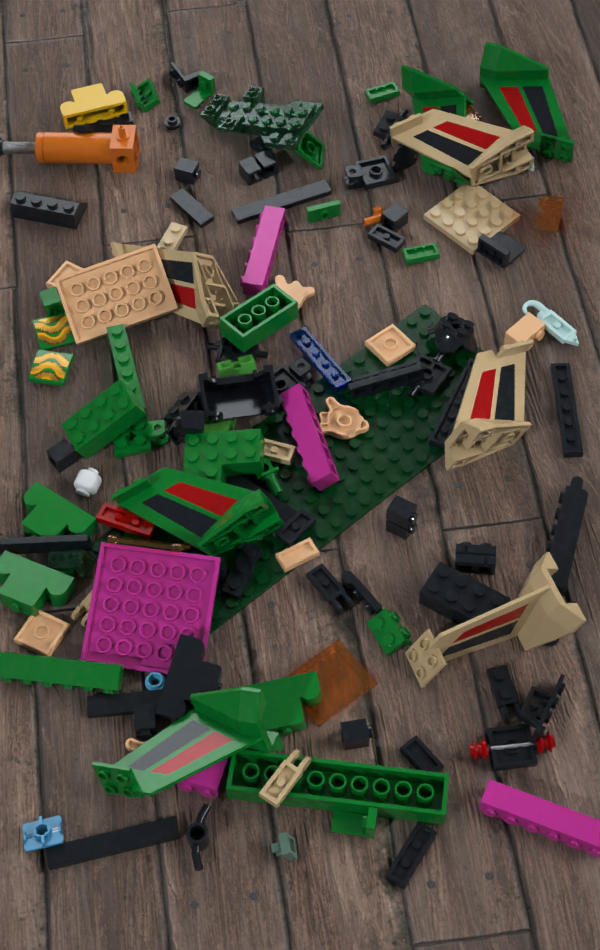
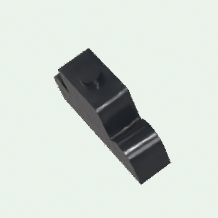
(185, 677)

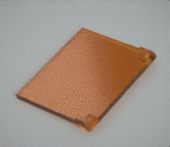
(176, 547)

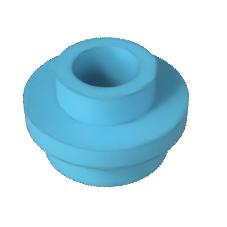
(155, 676)

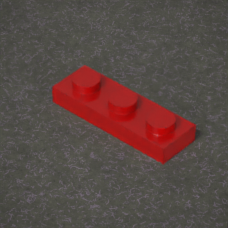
(125, 521)

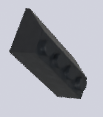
(47, 209)

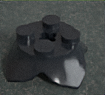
(452, 333)

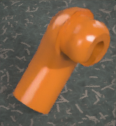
(375, 218)

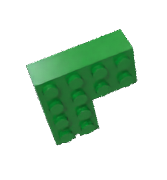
(224, 454)

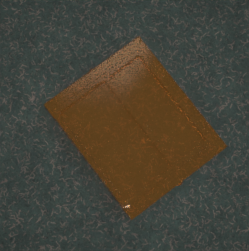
(340, 680)

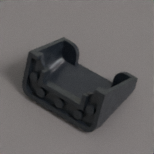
(238, 395)

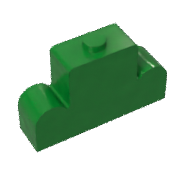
(54, 515)
(30, 584)
(286, 700)

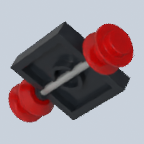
(511, 747)

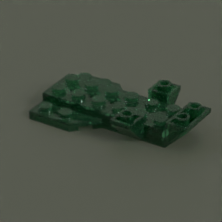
(276, 124)

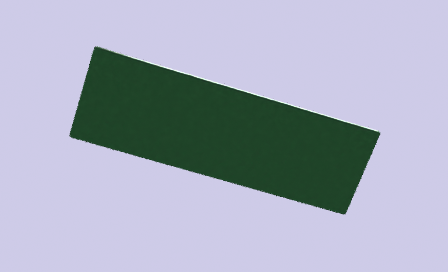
(368, 465)

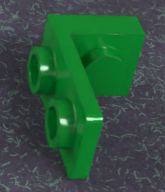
(203, 92)
(52, 301)
(355, 824)

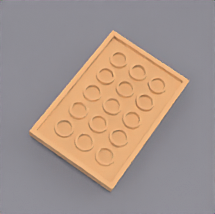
(116, 293)

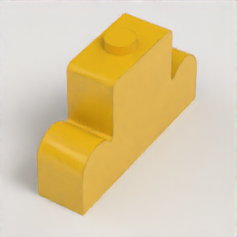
(91, 105)

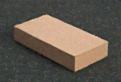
(297, 554)

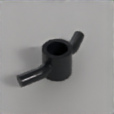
(198, 845)

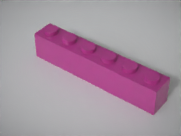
(264, 250)
(309, 437)
(542, 817)

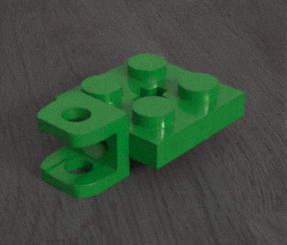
(146, 436)

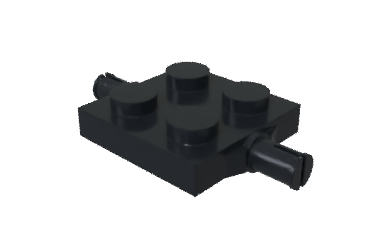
(382, 129)
(229, 351)
(434, 373)

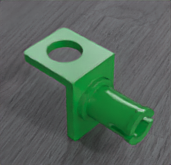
(270, 478)

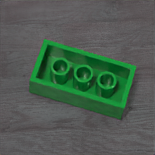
(258, 317)
(103, 419)

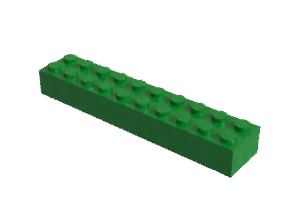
(345, 787)

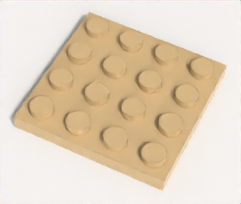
(469, 214)

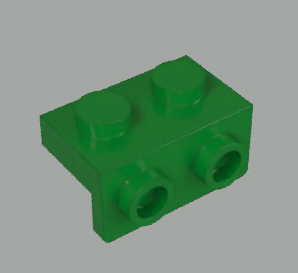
(145, 95)
(389, 631)

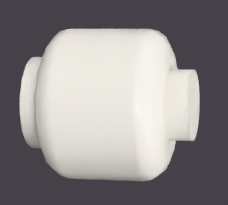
(87, 482)

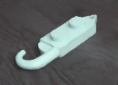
(553, 323)

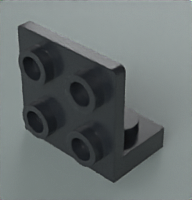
(500, 248)

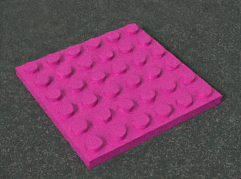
(145, 603)

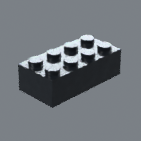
(458, 595)

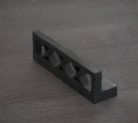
(386, 379)

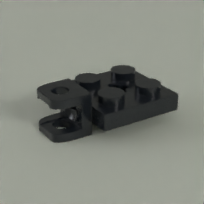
(364, 174)
(292, 376)

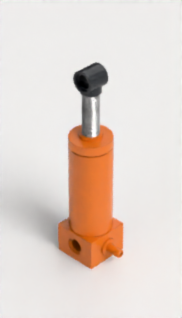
(101, 148)

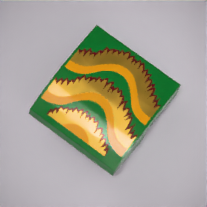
(53, 332)
(51, 368)

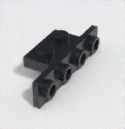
(186, 401)
(537, 706)

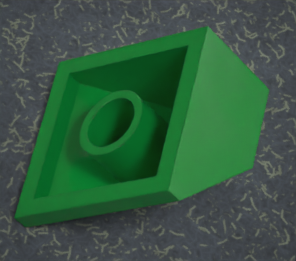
(310, 150)

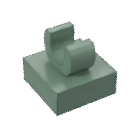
(285, 847)

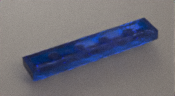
(320, 359)

